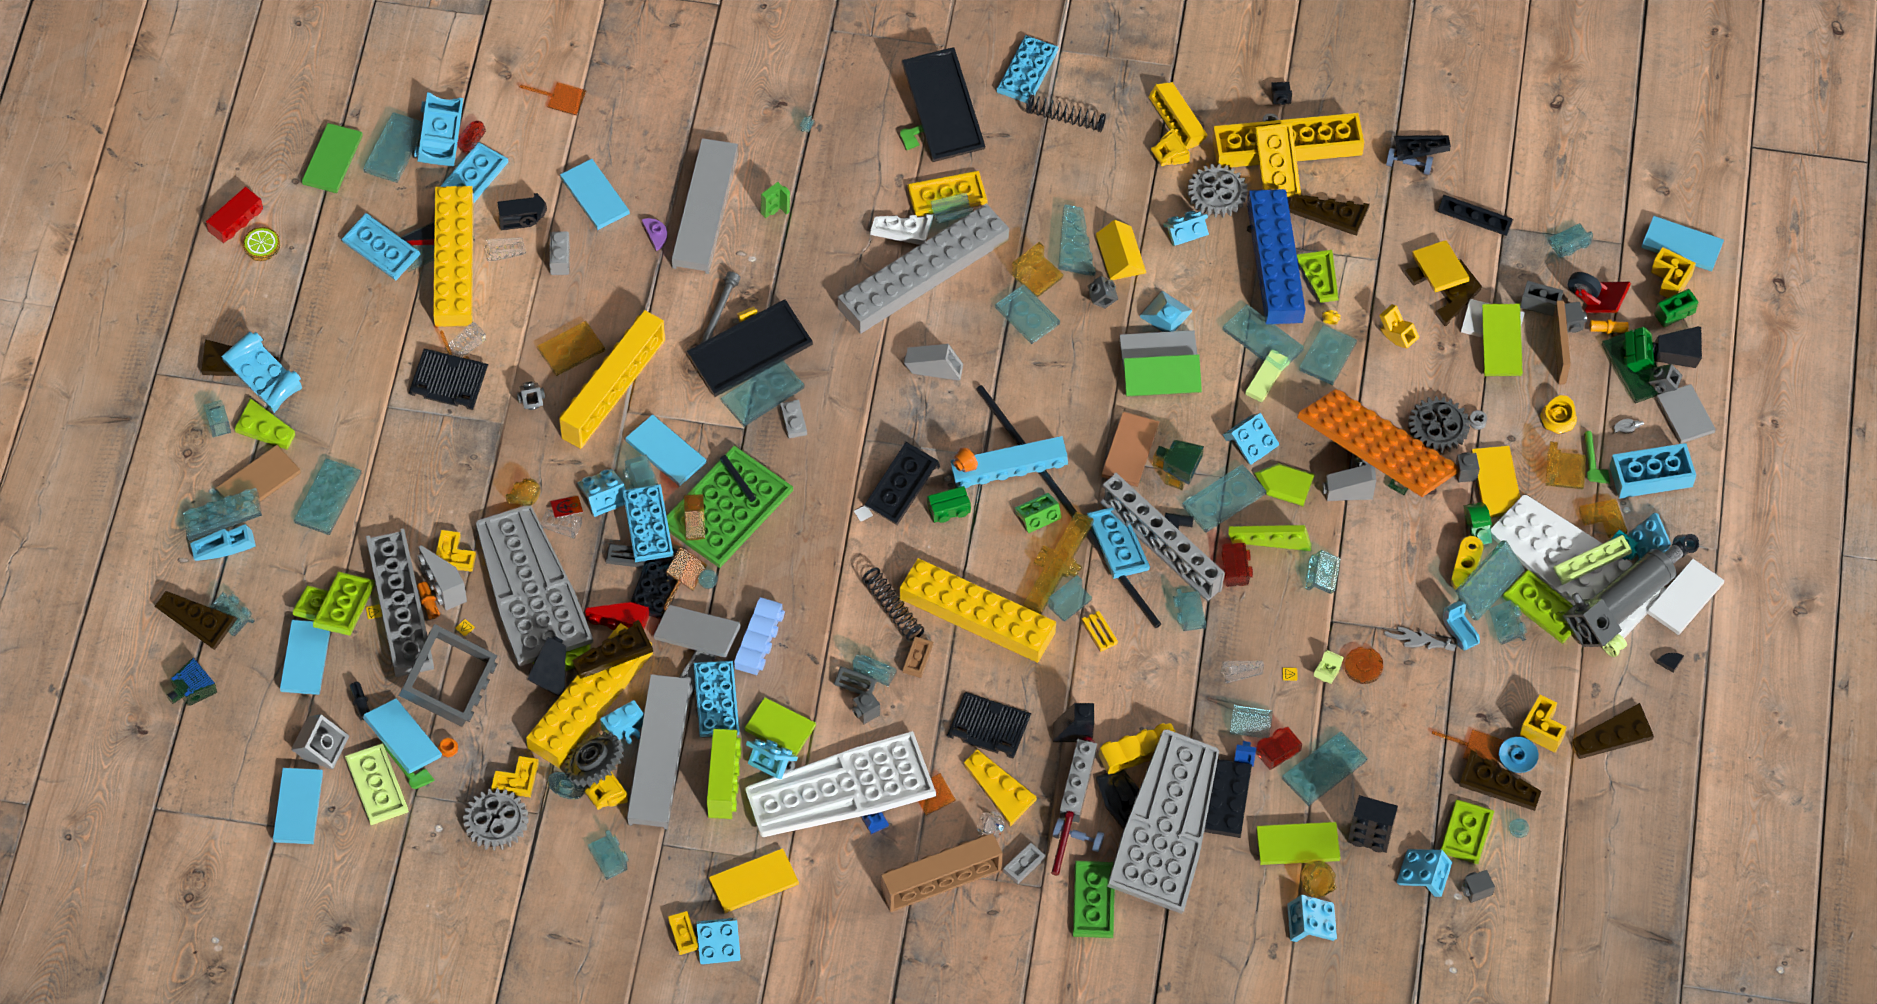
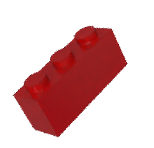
(234, 215)

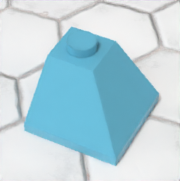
(1166, 313)

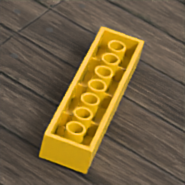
(1313, 139)
(453, 256)
(612, 379)
(977, 610)
(580, 709)

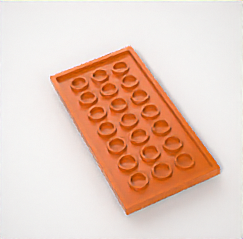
(1378, 442)

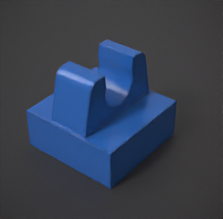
(1245, 753)
(875, 822)

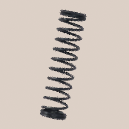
(1100, 124)
(914, 629)

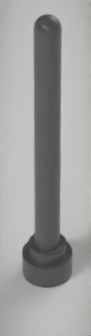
(731, 280)

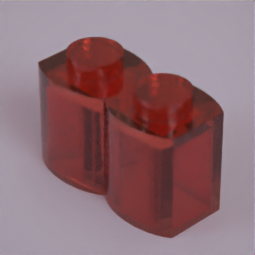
(1278, 747)

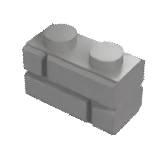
(559, 253)

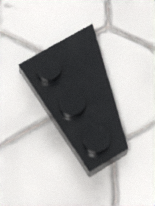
(1420, 145)

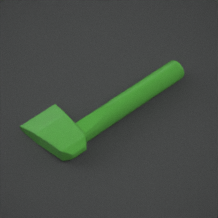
(908, 137)
(1594, 474)
(415, 781)

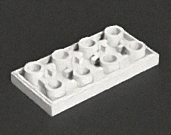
(1685, 596)

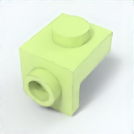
(1328, 667)

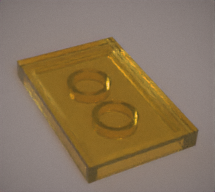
(571, 348)

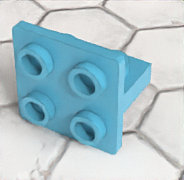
(1187, 227)
(1650, 535)
(769, 757)

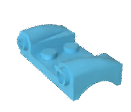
(439, 130)
(261, 371)

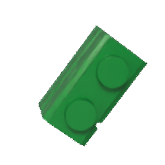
(1676, 308)
(1638, 349)
(949, 504)

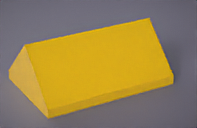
(1120, 250)

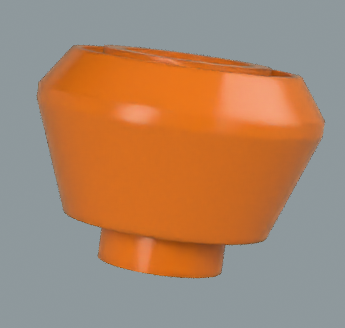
(965, 460)

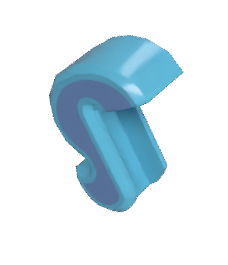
(1459, 625)

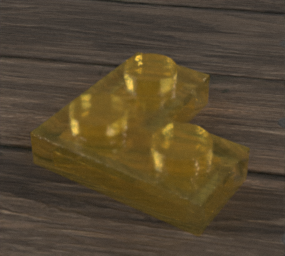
(1605, 512)

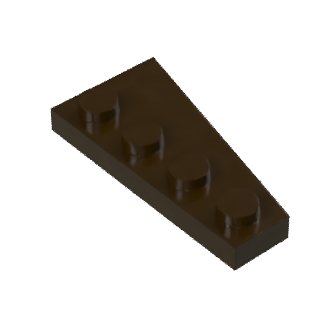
(1338, 215)
(213, 362)
(201, 621)
(626, 646)

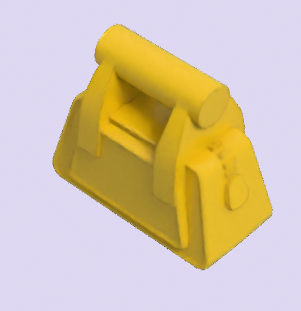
(1174, 150)
(611, 792)

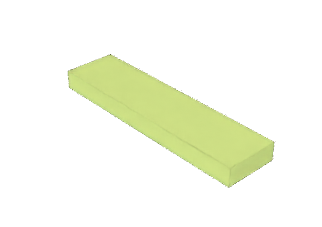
(1592, 559)

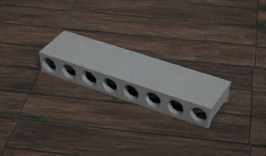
(705, 205)
(1163, 537)
(399, 600)
(659, 751)

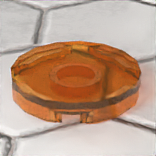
(1363, 665)

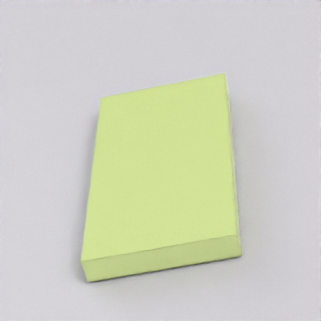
(376, 784)

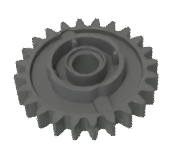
(594, 759)

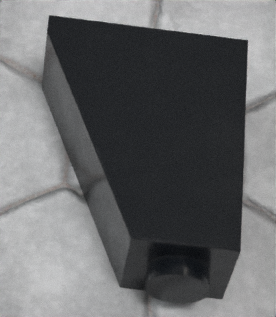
(1679, 347)
(549, 666)
(1074, 723)

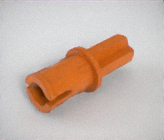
(428, 600)

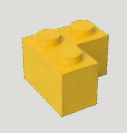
(1674, 270)
(1540, 727)

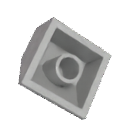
(320, 741)

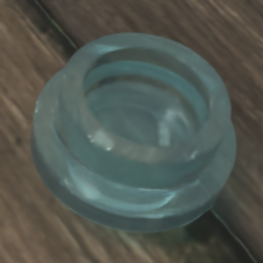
(807, 124)
(708, 579)
(1519, 828)

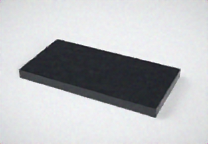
(943, 104)
(749, 348)

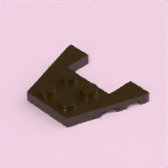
(1457, 296)

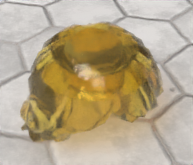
(524, 493)
(1318, 879)

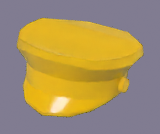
(1559, 415)

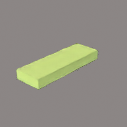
(1265, 378)

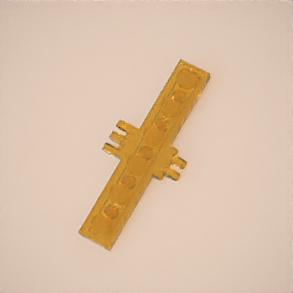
(1058, 562)

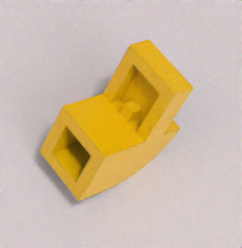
(1396, 329)

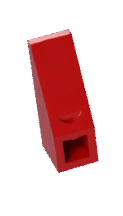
(619, 613)

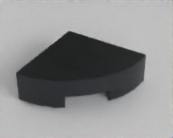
(1670, 661)

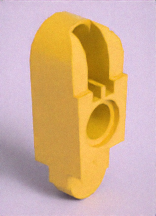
(1466, 557)

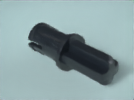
(360, 700)

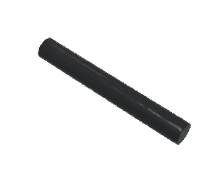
(738, 479)

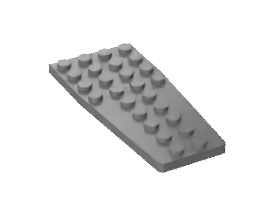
(530, 585)
(1166, 823)

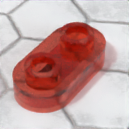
(471, 136)

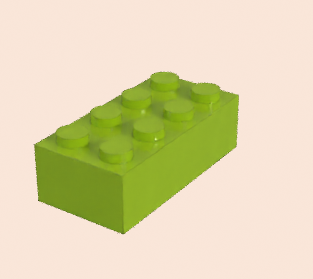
(724, 774)

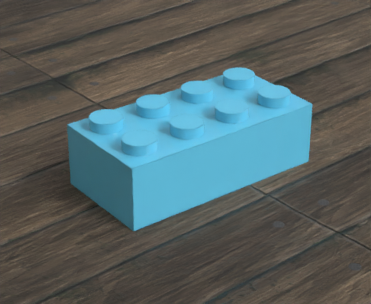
(1652, 470)

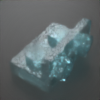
(1570, 240)
(1323, 572)
(230, 605)
(1190, 610)
(1507, 622)
(874, 669)
(608, 855)

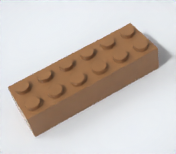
(941, 872)

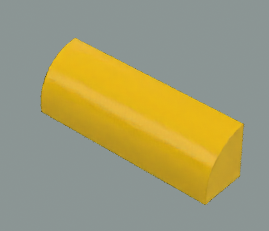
(1177, 114)

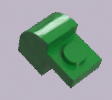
(1479, 520)

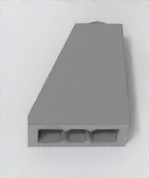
(934, 361)
(1351, 484)

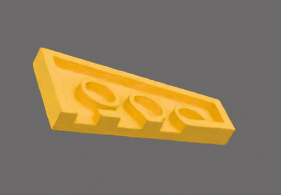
(1004, 791)

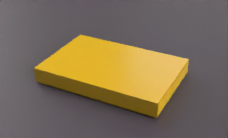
(1440, 266)

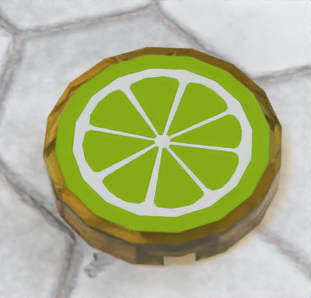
(261, 243)

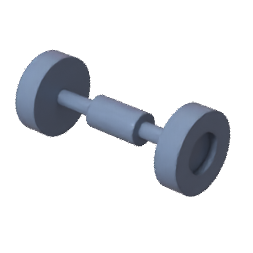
(1412, 161)
(1080, 835)

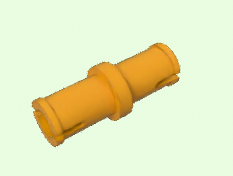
(1608, 326)

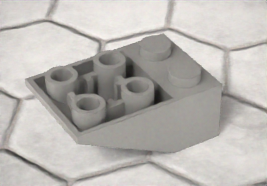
(442, 578)

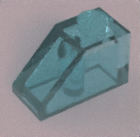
(217, 418)

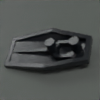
(1118, 794)

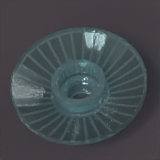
(562, 786)

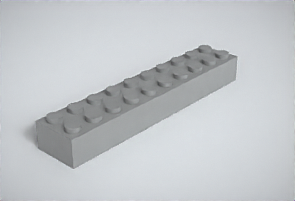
(923, 268)

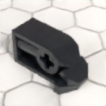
(521, 212)

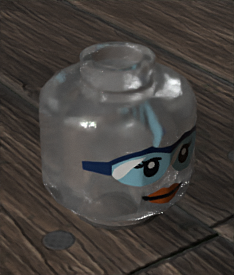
(991, 823)

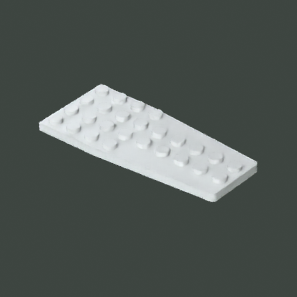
(1546, 539)
(843, 786)

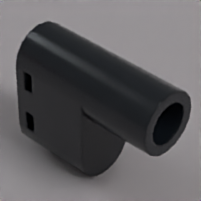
(1179, 520)

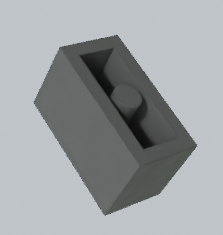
(1541, 298)

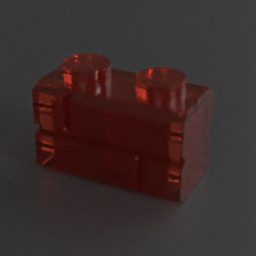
(1235, 564)

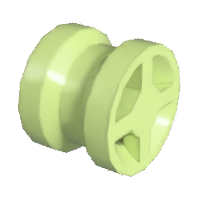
(1615, 645)

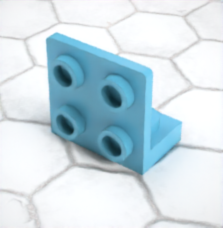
(1253, 437)
(603, 491)
(1426, 869)
(1311, 917)
(718, 940)

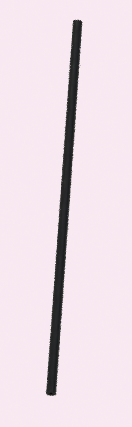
(1067, 504)

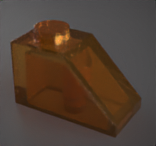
(694, 517)

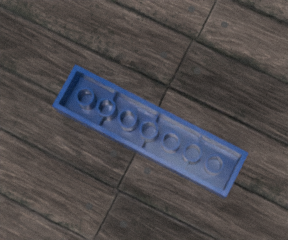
(1276, 256)

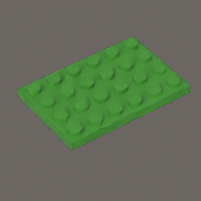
(727, 511)

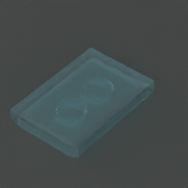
(1027, 314)
(1328, 355)

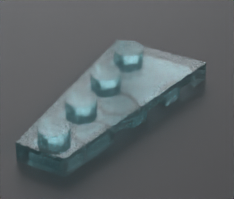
(1074, 243)

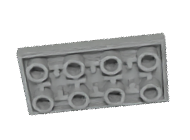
(1158, 344)
(697, 631)

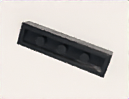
(1475, 215)

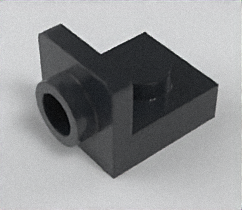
(1281, 93)

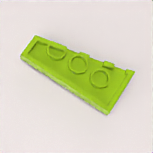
(1279, 536)

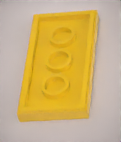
(1278, 158)
(926, 191)
(1497, 479)
(753, 880)

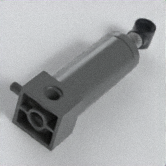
(1598, 619)

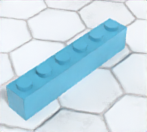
(1013, 462)

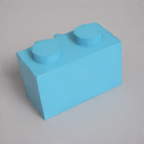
(624, 722)

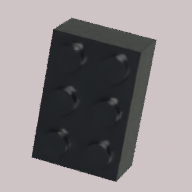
(1372, 824)

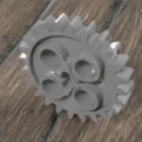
(1217, 190)
(480, 811)

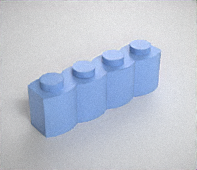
(758, 636)

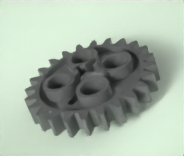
(1453, 420)

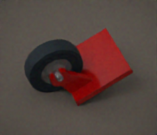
(1599, 296)

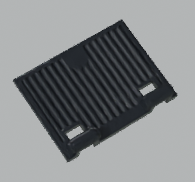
(448, 378)
(989, 724)

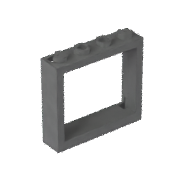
(434, 705)

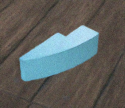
(223, 543)

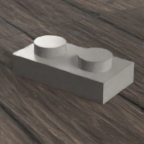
(793, 419)
(1024, 863)

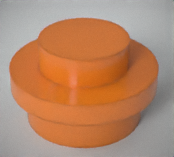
(448, 747)

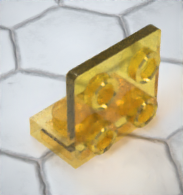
(1035, 270)
(1564, 469)

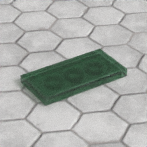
(1636, 383)

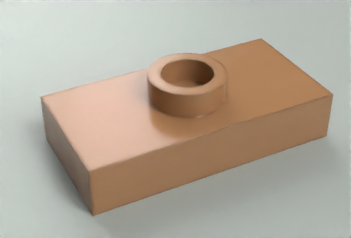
(918, 657)

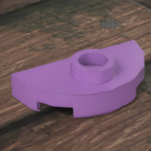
(656, 232)

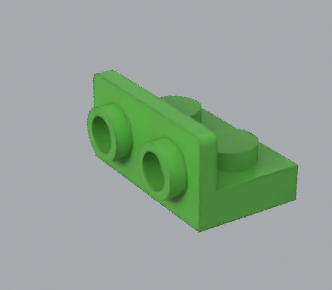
(775, 198)
(1039, 512)

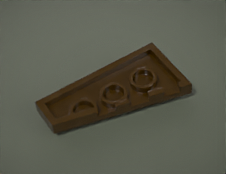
(1618, 732)
(1488, 779)

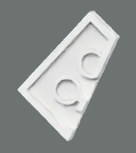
(909, 229)

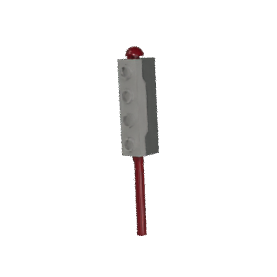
(1075, 793)

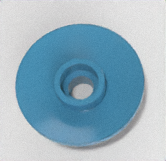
(1518, 747)

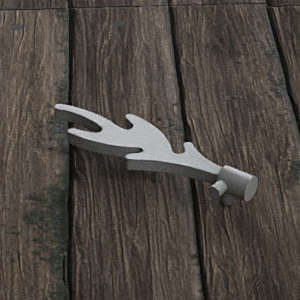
(1417, 641)

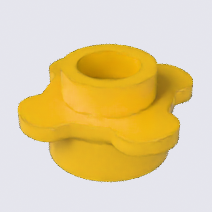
(1331, 317)

